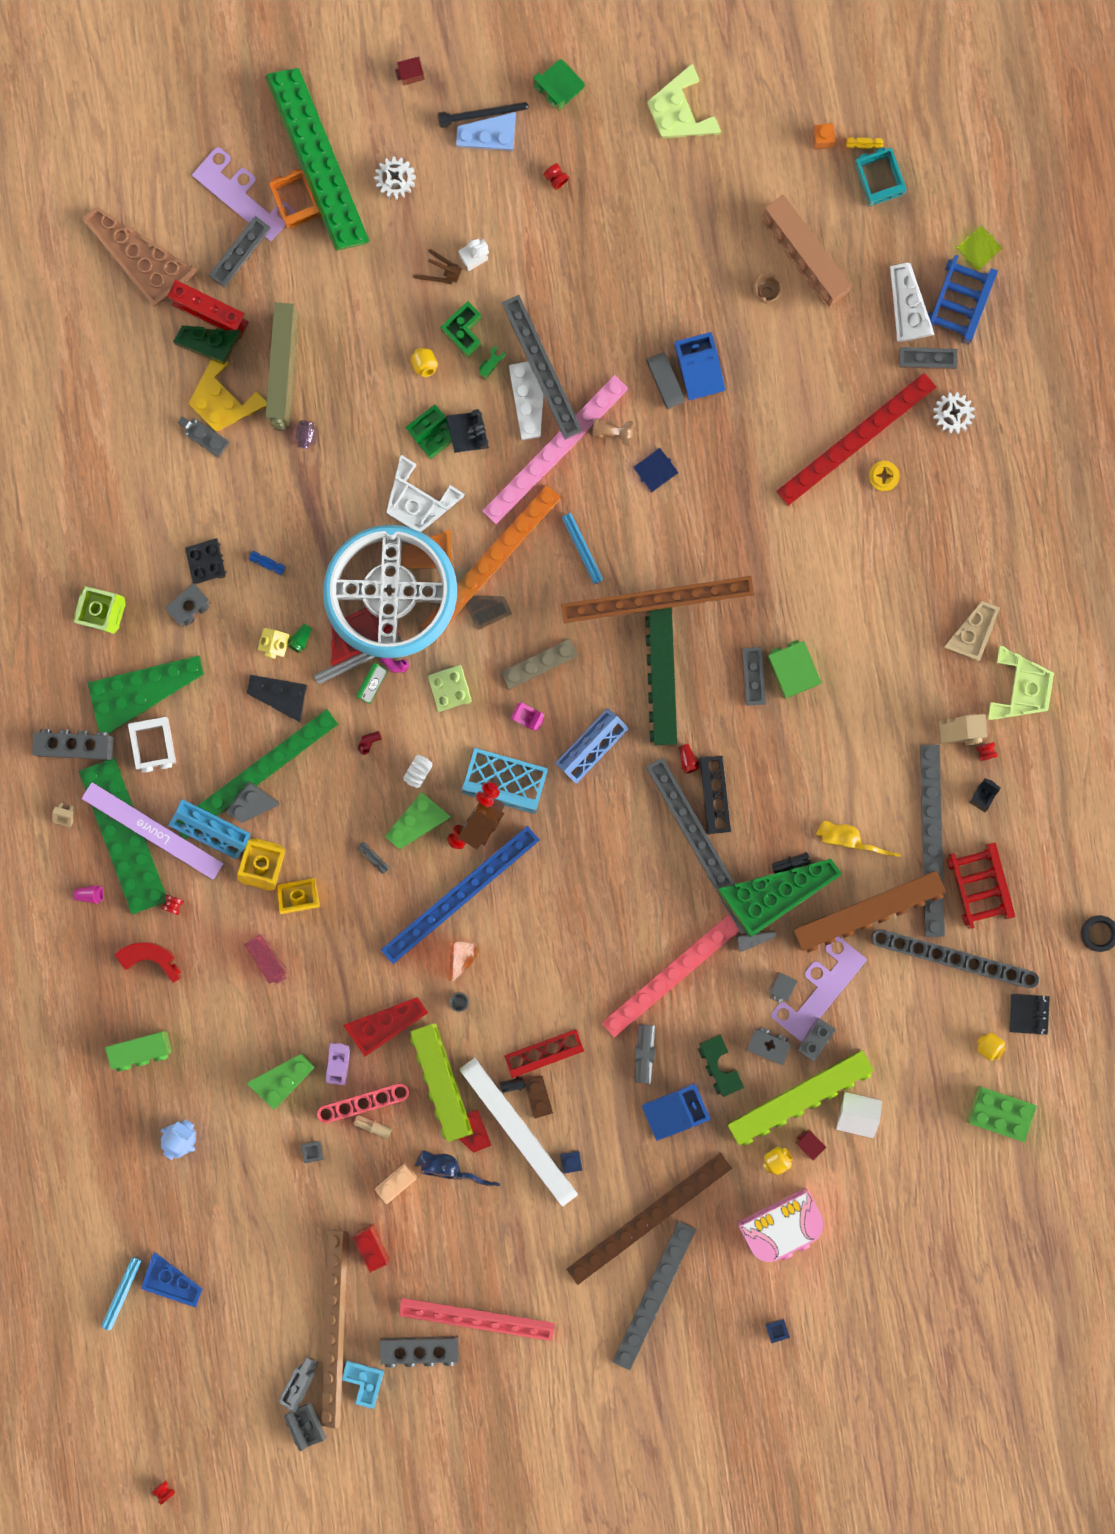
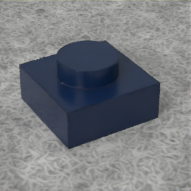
(571, 1162)
(777, 1330)

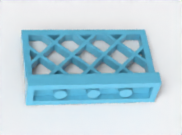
(509, 799)

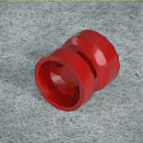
(556, 176)

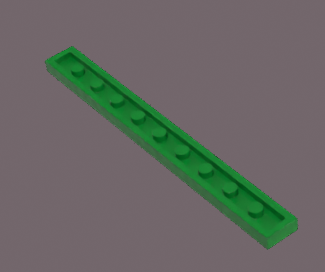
(269, 763)

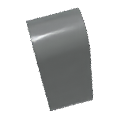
(665, 380)

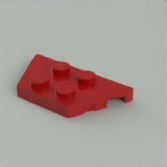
(363, 623)

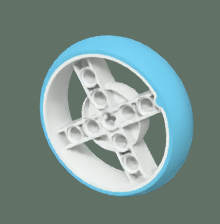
(392, 538)

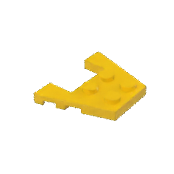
(217, 404)

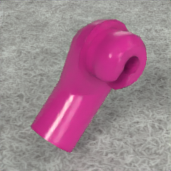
(395, 666)

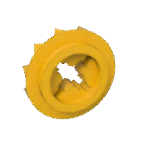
(890, 469)

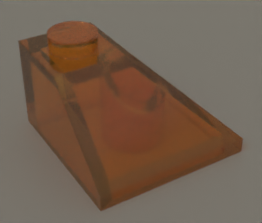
(461, 957)

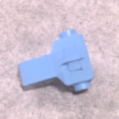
(178, 1139)

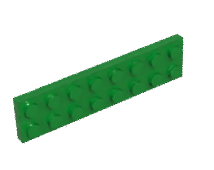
(126, 848)

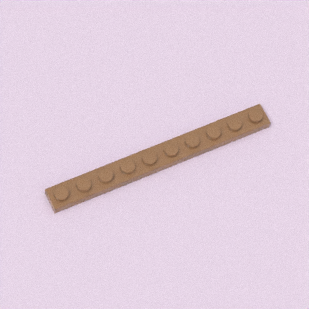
(334, 1328)

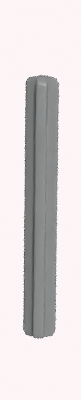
(344, 666)

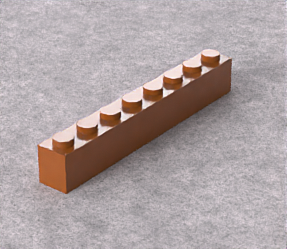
(870, 910)

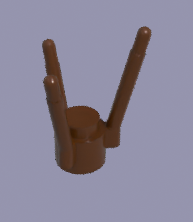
(451, 271)

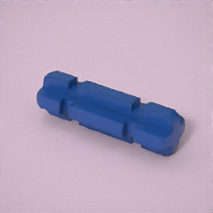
(267, 563)

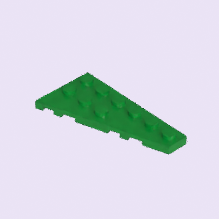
(133, 693)
(771, 896)

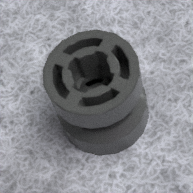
(459, 1002)

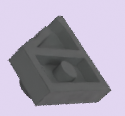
(251, 803)

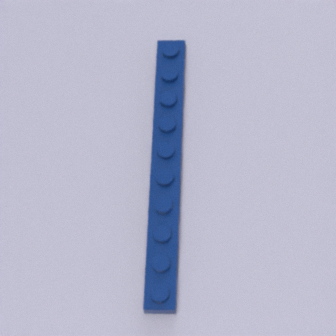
(460, 895)

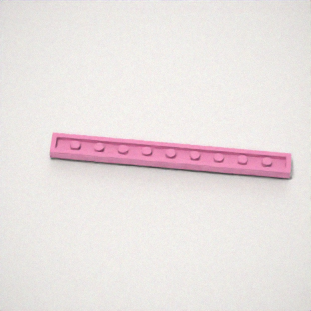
(553, 451)

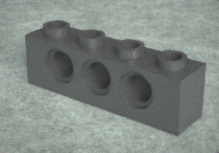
(42, 745)
(409, 1344)

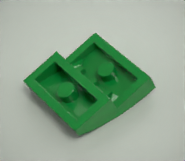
(430, 431)

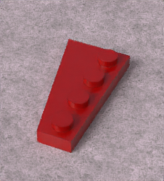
(382, 1026)

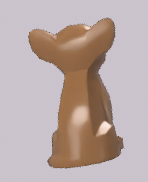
(609, 430)

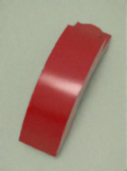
(137, 952)

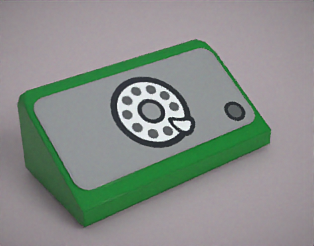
(371, 683)

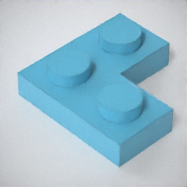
(369, 1380)

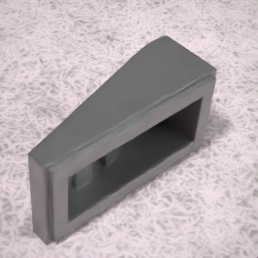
(745, 942)

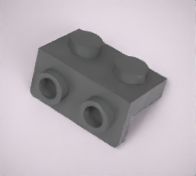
(305, 1426)

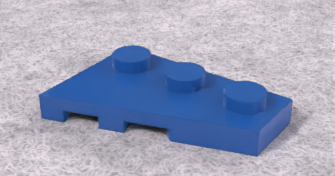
(170, 1282)

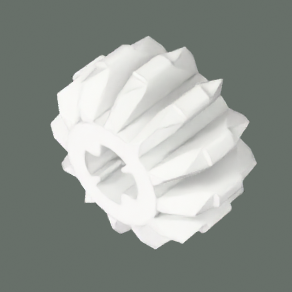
(417, 771)

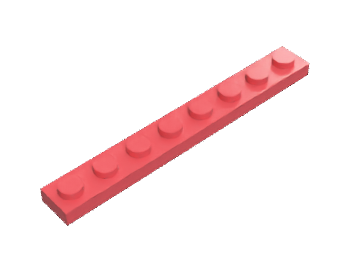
(476, 1319)

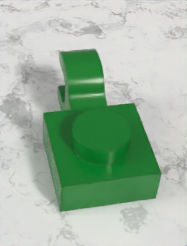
(487, 368)

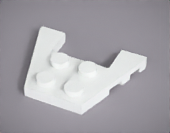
(414, 506)

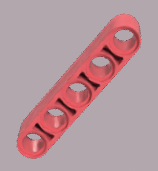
(356, 1109)

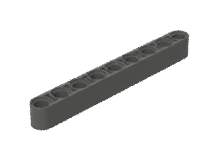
(964, 958)

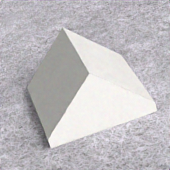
(859, 1115)

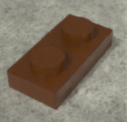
(538, 1097)

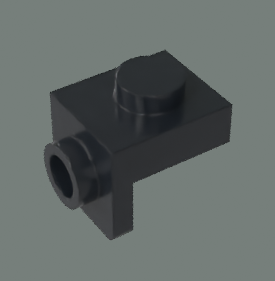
(984, 794)

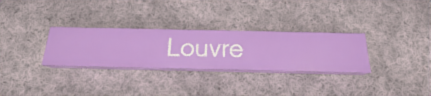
(152, 831)

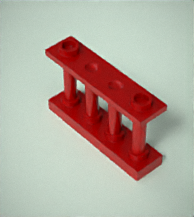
(206, 308)
(995, 872)

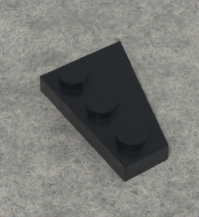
(279, 694)

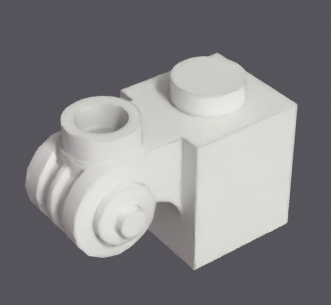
(474, 253)

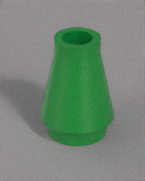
(299, 639)

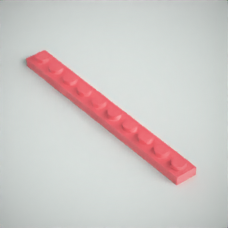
(670, 976)

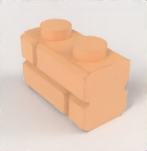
(395, 1183)

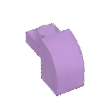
(337, 1064)

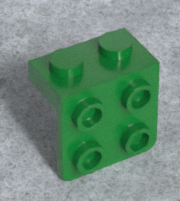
(558, 84)

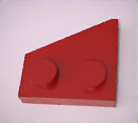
(479, 1138)

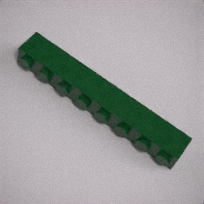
(661, 677)

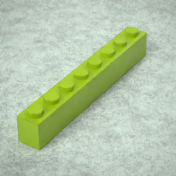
(800, 1097)

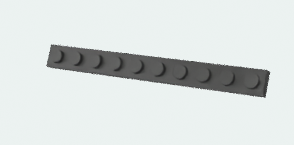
(692, 829)
(932, 834)

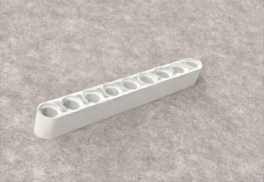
(518, 1131)

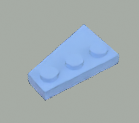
(491, 133)

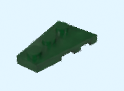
(210, 343)

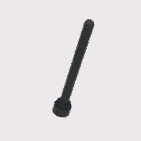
(446, 118)

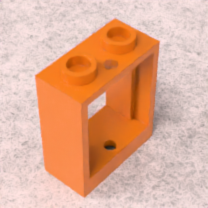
(298, 217)

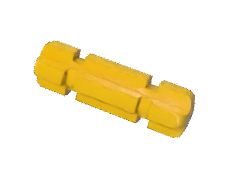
(864, 143)

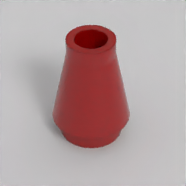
(688, 760)

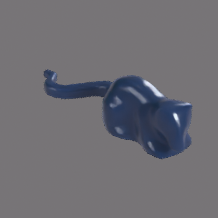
(446, 1167)

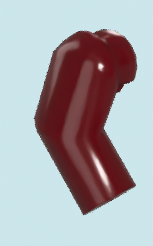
(366, 742)

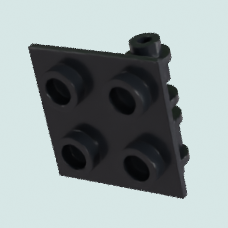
(467, 431)
(205, 561)
(1029, 1014)

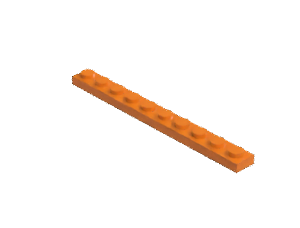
(501, 550)

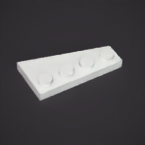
(909, 308)
(528, 400)

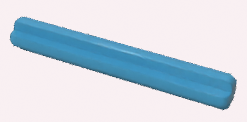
(582, 548)

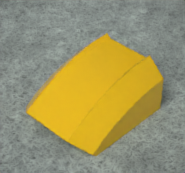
(261, 864)

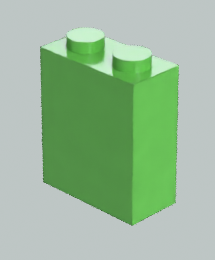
(793, 668)

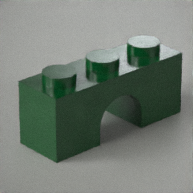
(712, 1050)

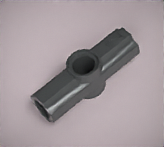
(644, 1054)

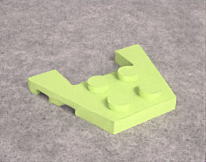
(673, 113)
(1030, 687)

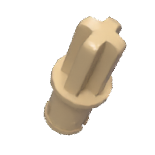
(372, 1126)

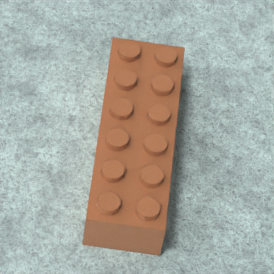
(806, 251)

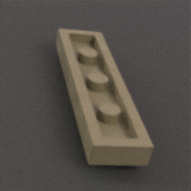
(539, 664)

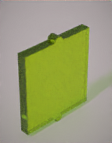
(979, 248)

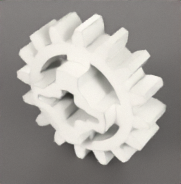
(400, 172)
(952, 405)

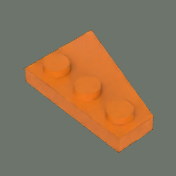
(415, 558)

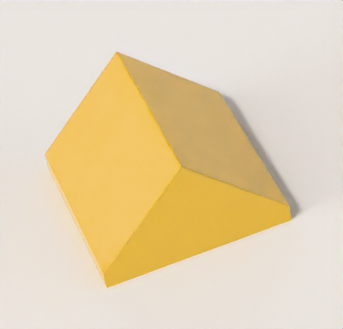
(298, 896)

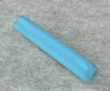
(121, 1293)

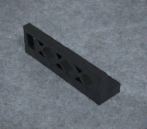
(708, 798)

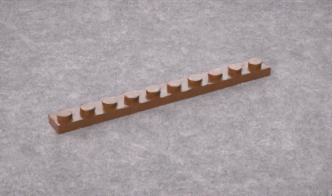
(657, 599)

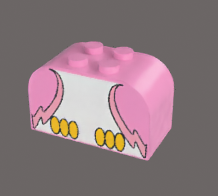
(783, 1227)

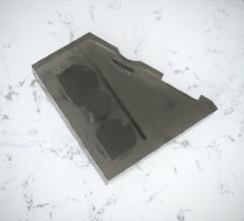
(487, 610)

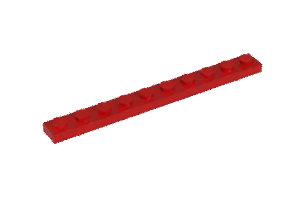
(856, 439)

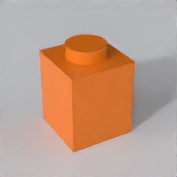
(823, 136)

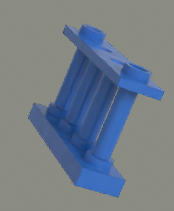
(980, 296)

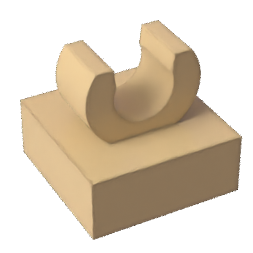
(63, 816)

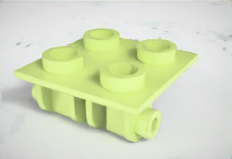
(449, 688)

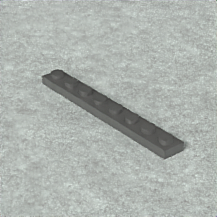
(541, 367)
(654, 1295)

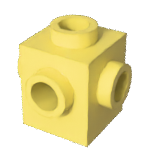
(273, 643)

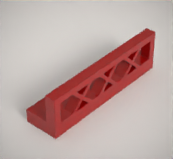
(541, 1062)

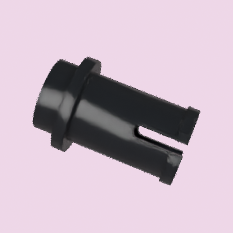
(513, 1084)

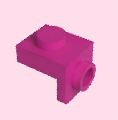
(527, 716)

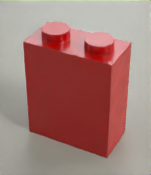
(371, 1248)

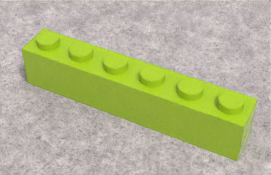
(440, 1082)

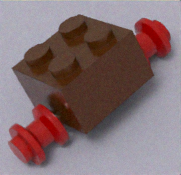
(482, 820)

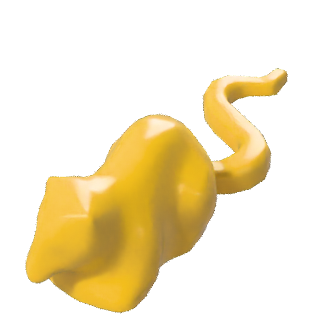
(848, 837)

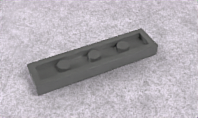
(239, 251)

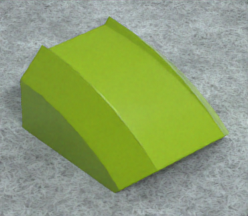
(99, 609)

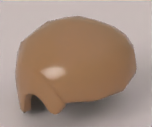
(766, 288)

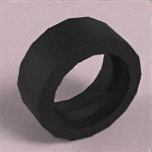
(1085, 933)

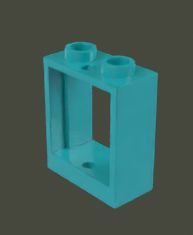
(887, 194)

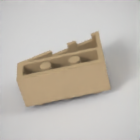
(965, 729)

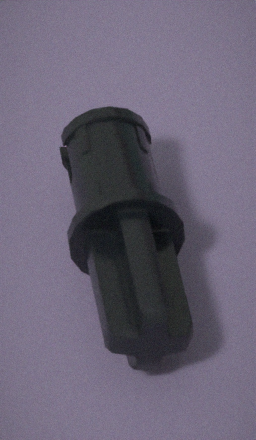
(791, 863)

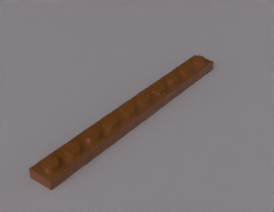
(649, 1218)

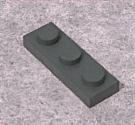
(927, 358)
(753, 676)

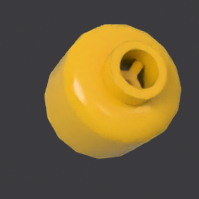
(424, 362)
(991, 1046)
(777, 1161)

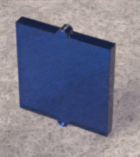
(655, 470)

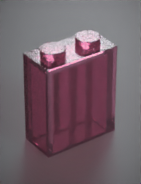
(267, 959)

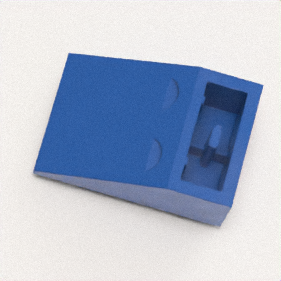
(699, 366)
(676, 1112)

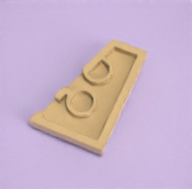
(974, 632)

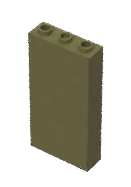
(282, 366)

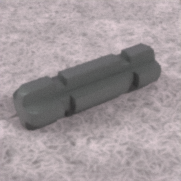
(373, 858)

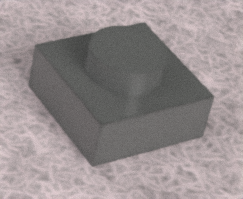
(312, 1151)

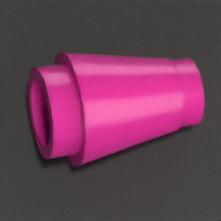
(89, 894)

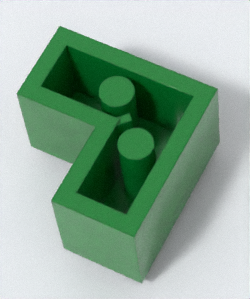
(458, 329)

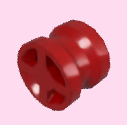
(987, 751)
(172, 904)
(163, 1492)

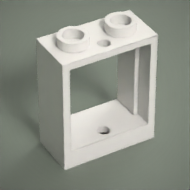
(146, 725)

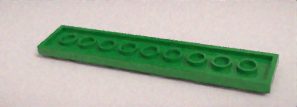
(317, 159)

